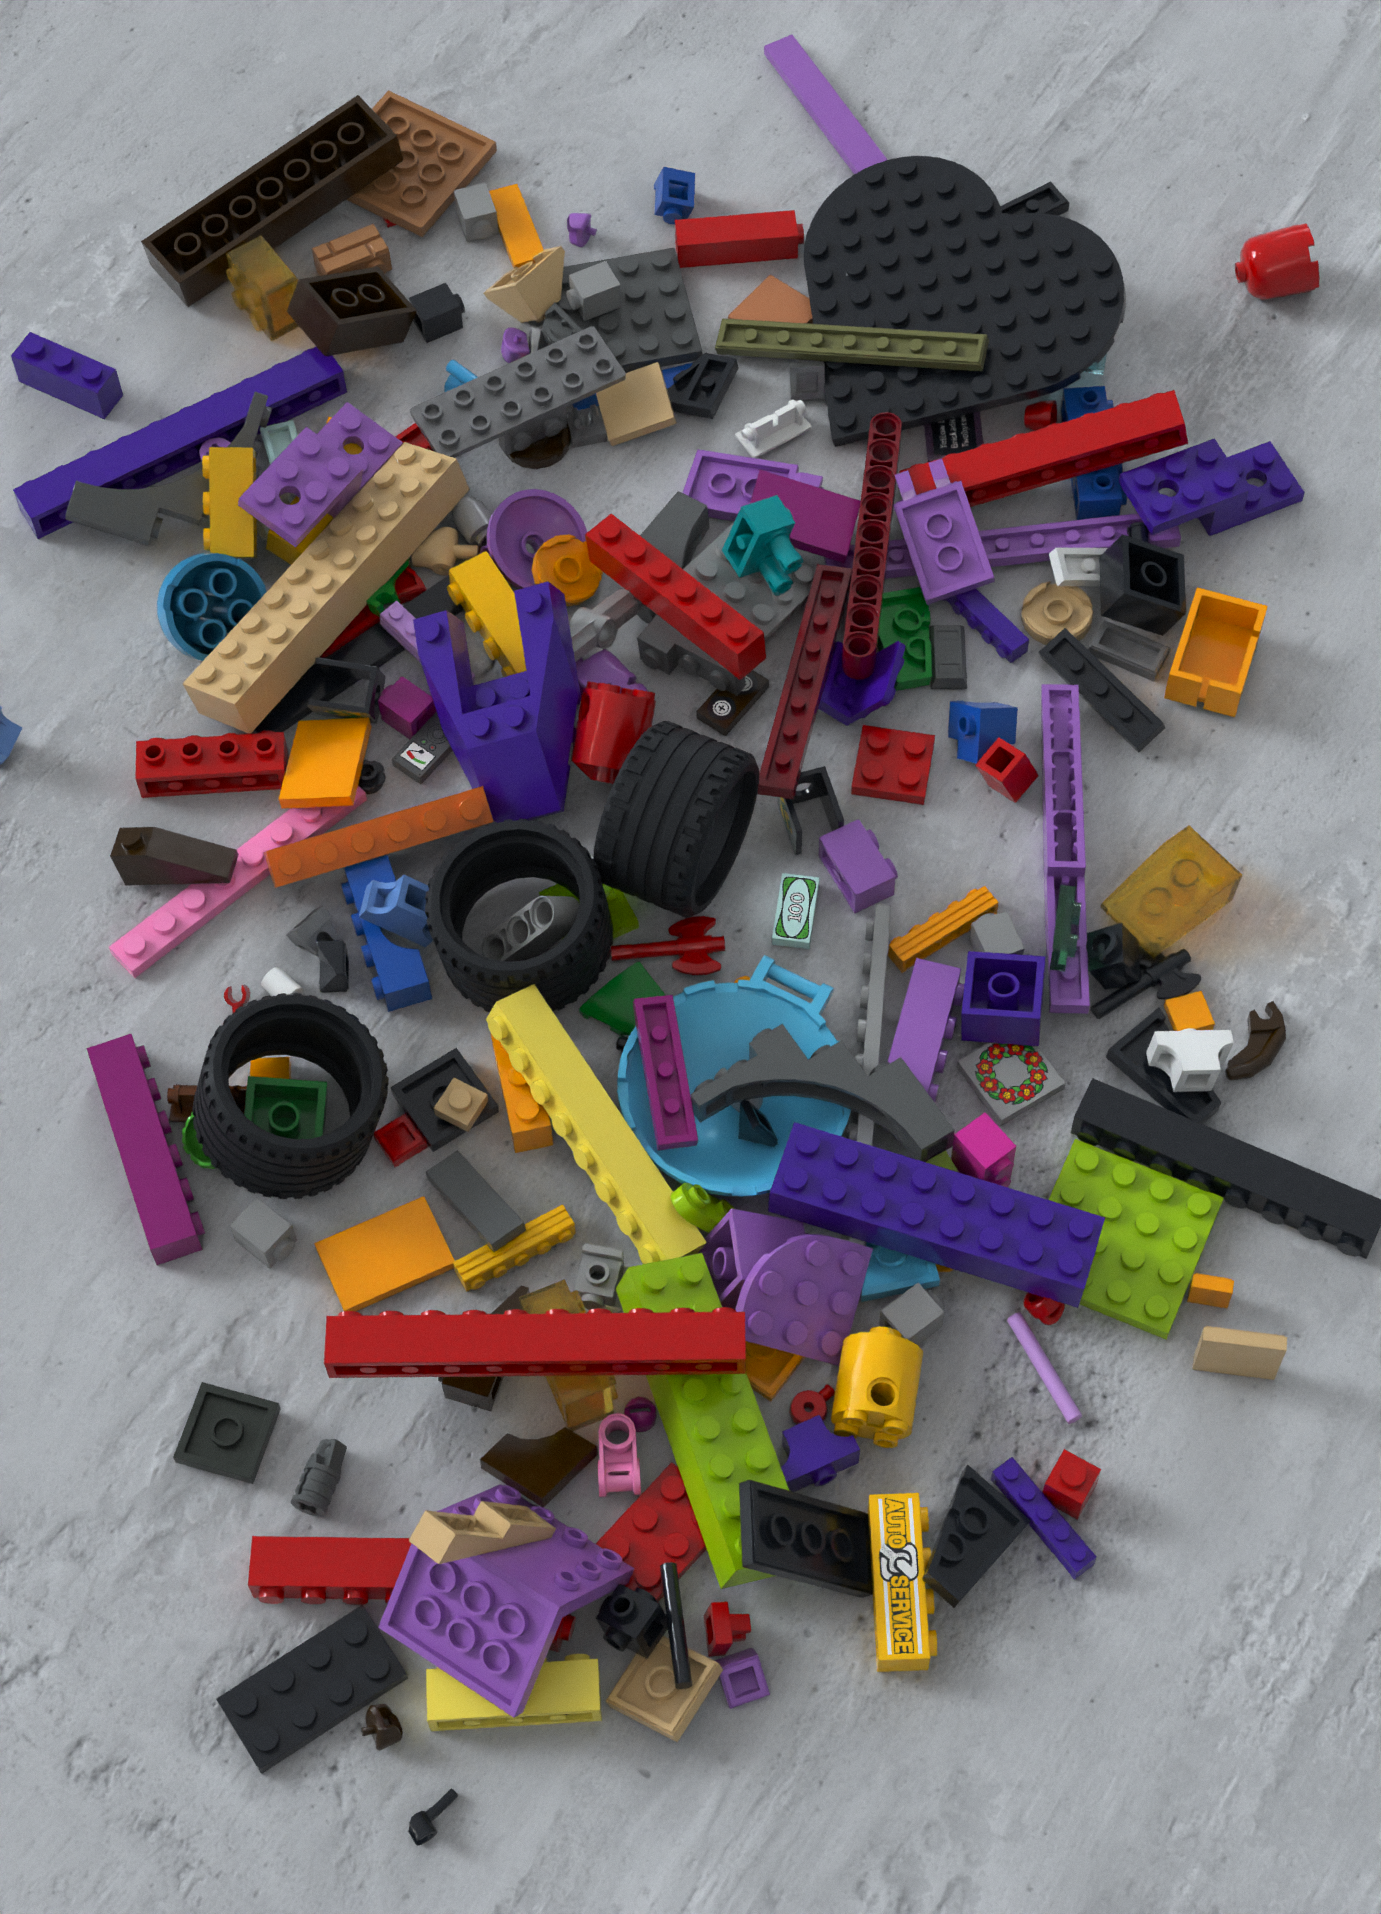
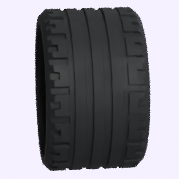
(676, 818)
(508, 853)
(301, 1029)

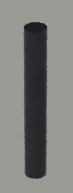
(676, 1625)

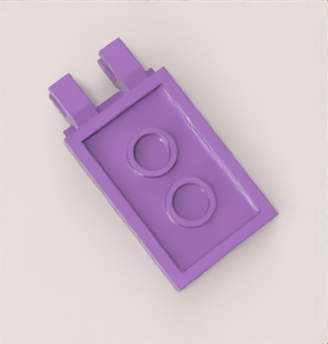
(728, 480)
(942, 536)

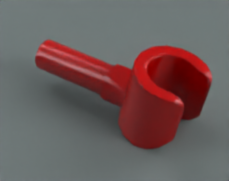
(235, 1004)

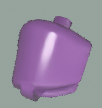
(580, 228)
(514, 345)

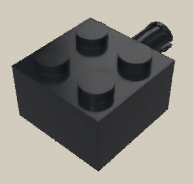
(1142, 582)

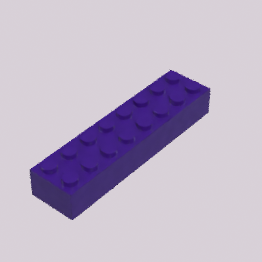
(935, 1214)

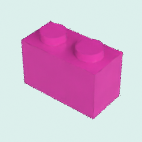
(984, 1151)

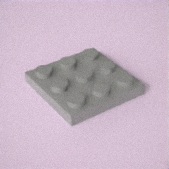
(750, 593)

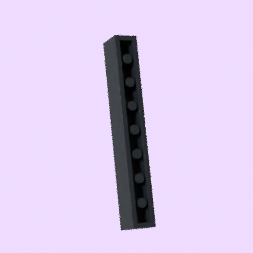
(1229, 1168)

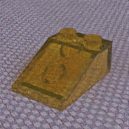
(1173, 891)

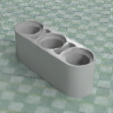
(531, 929)

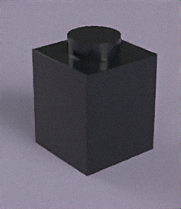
(437, 312)

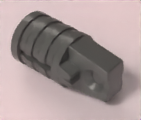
(320, 1478)

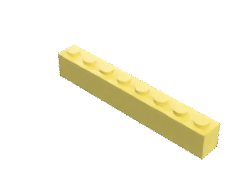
(592, 1127)

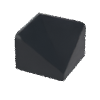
(333, 966)

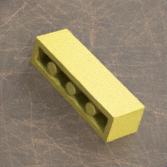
(562, 1694)

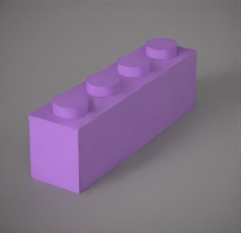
(927, 1021)

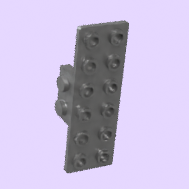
(521, 398)

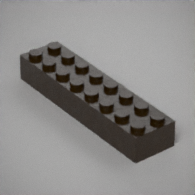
(274, 198)

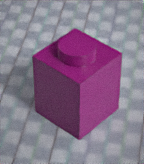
(405, 707)

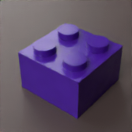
(1003, 998)

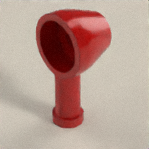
(1040, 414)

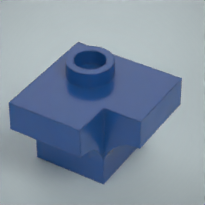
(979, 726)

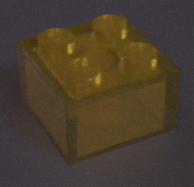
(262, 287)

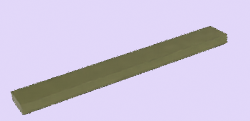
(852, 344)

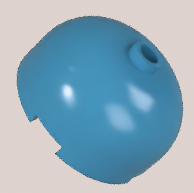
(205, 601)

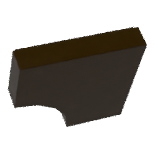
(540, 1465)

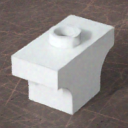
(1190, 1056)

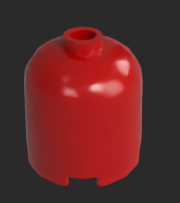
(1278, 263)

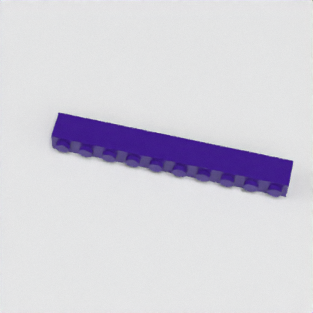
(175, 441)

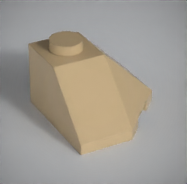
(532, 288)

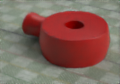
(812, 1400)

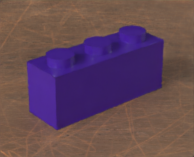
(67, 375)

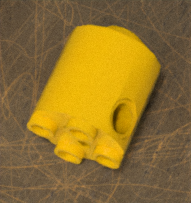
(877, 1386)

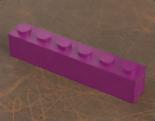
(144, 1149)

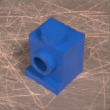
(673, 200)

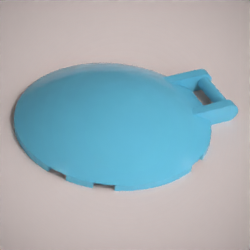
(715, 1033)

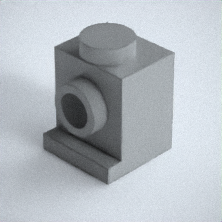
(599, 1262)

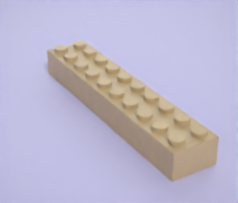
(326, 587)

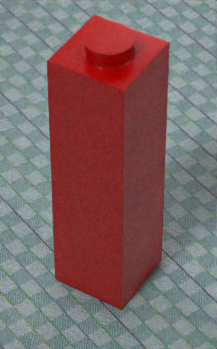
(737, 238)

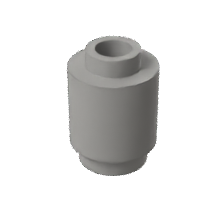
(472, 520)

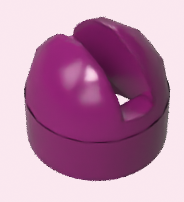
(642, 1419)

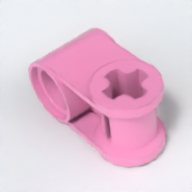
(618, 1462)

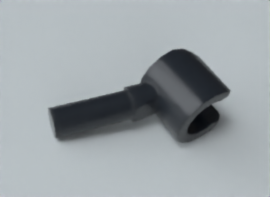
(420, 1824)

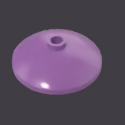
(530, 519)

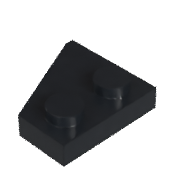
(703, 385)

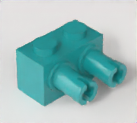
(762, 543)

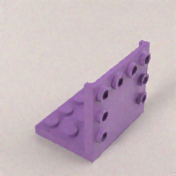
(498, 1611)

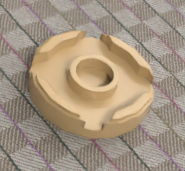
(1052, 608)

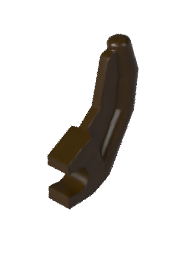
(1264, 1043)

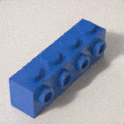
(1096, 492)

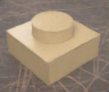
(461, 1104)

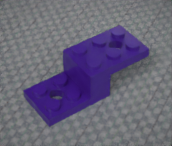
(1211, 487)

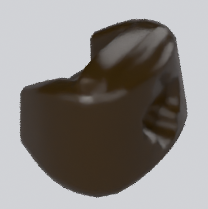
(382, 1726)

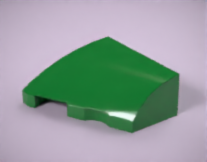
(615, 999)

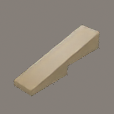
(490, 1529)

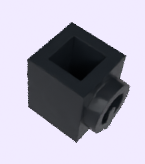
(1113, 956)

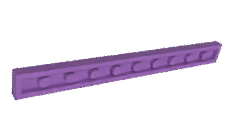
(1030, 542)

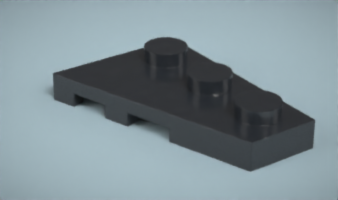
(1131, 1059)

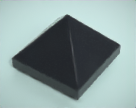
(755, 1125)

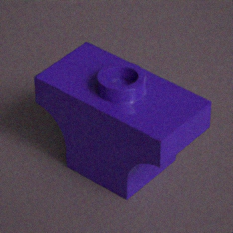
(816, 1454)

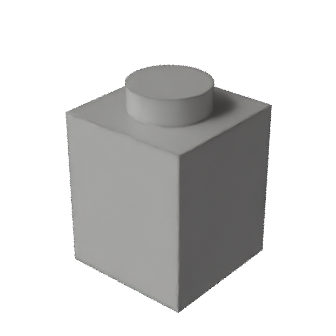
(476, 212)
(594, 291)
(995, 935)
(264, 1233)
(914, 1314)

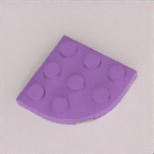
(805, 1296)

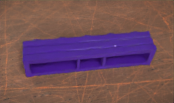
(990, 623)
(1044, 1518)

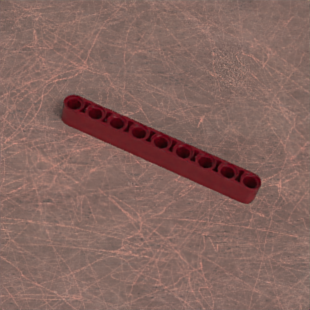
(871, 546)

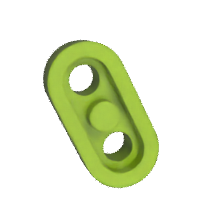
(699, 1206)

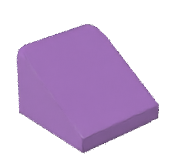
(742, 1678)

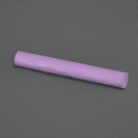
(1044, 1368)

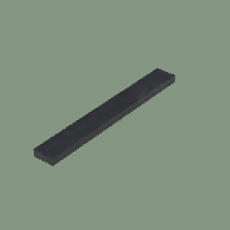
(370, 648)

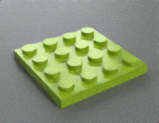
(1147, 1239)

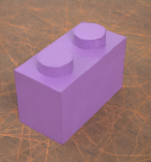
(857, 865)

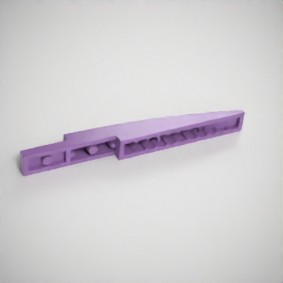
(1064, 838)

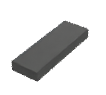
(475, 1201)

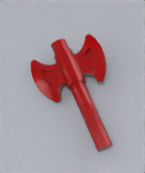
(690, 946)

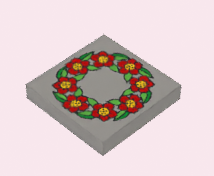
(1010, 1078)

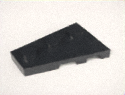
(972, 1537)

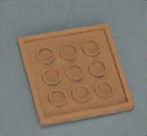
(435, 162)

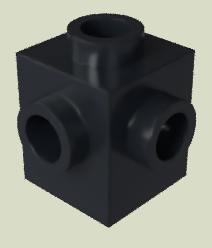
(632, 1620)

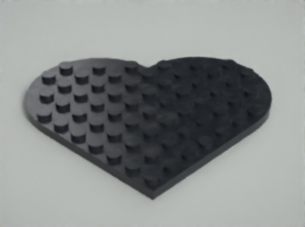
(931, 252)

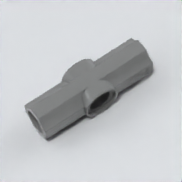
(601, 624)

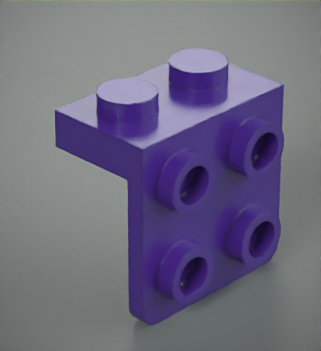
(855, 699)

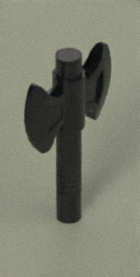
(1156, 971)

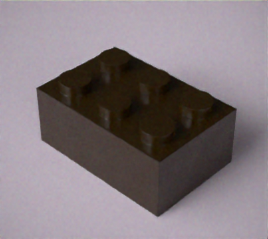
(351, 311)

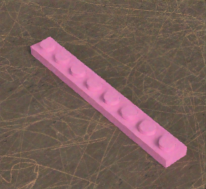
(203, 902)

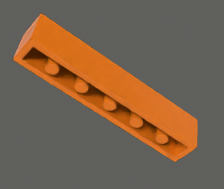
(378, 837)

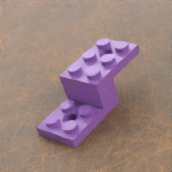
(319, 474)

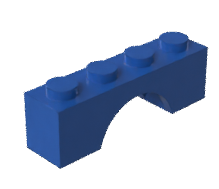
(399, 970)

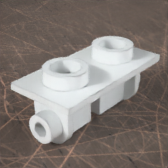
(774, 429)

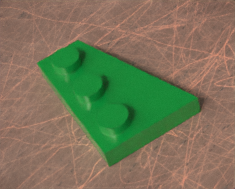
(907, 620)

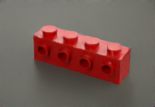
(211, 764)

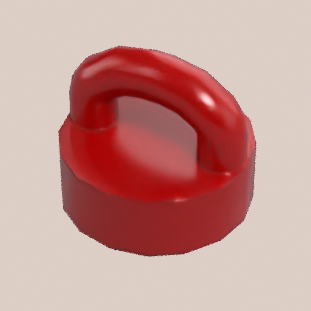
(1044, 1308)

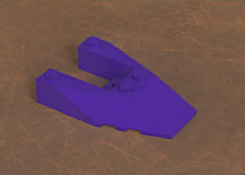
(516, 728)

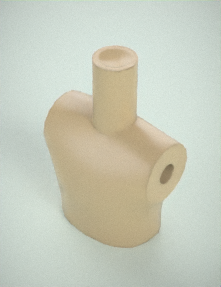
(441, 551)

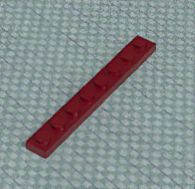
(804, 682)

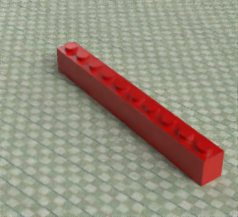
(535, 1343)

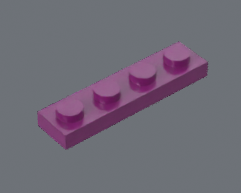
(665, 1072)

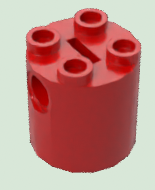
(609, 728)

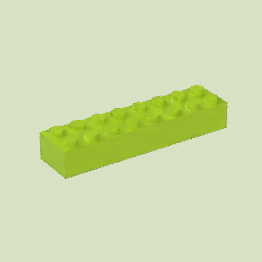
(707, 1418)

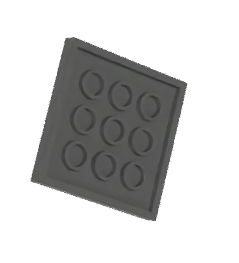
(654, 312)

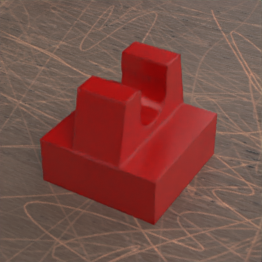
(724, 1628)

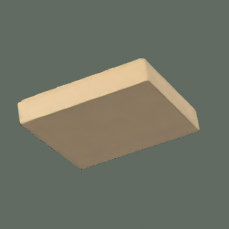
(636, 405)
(1239, 1352)
(649, 1691)

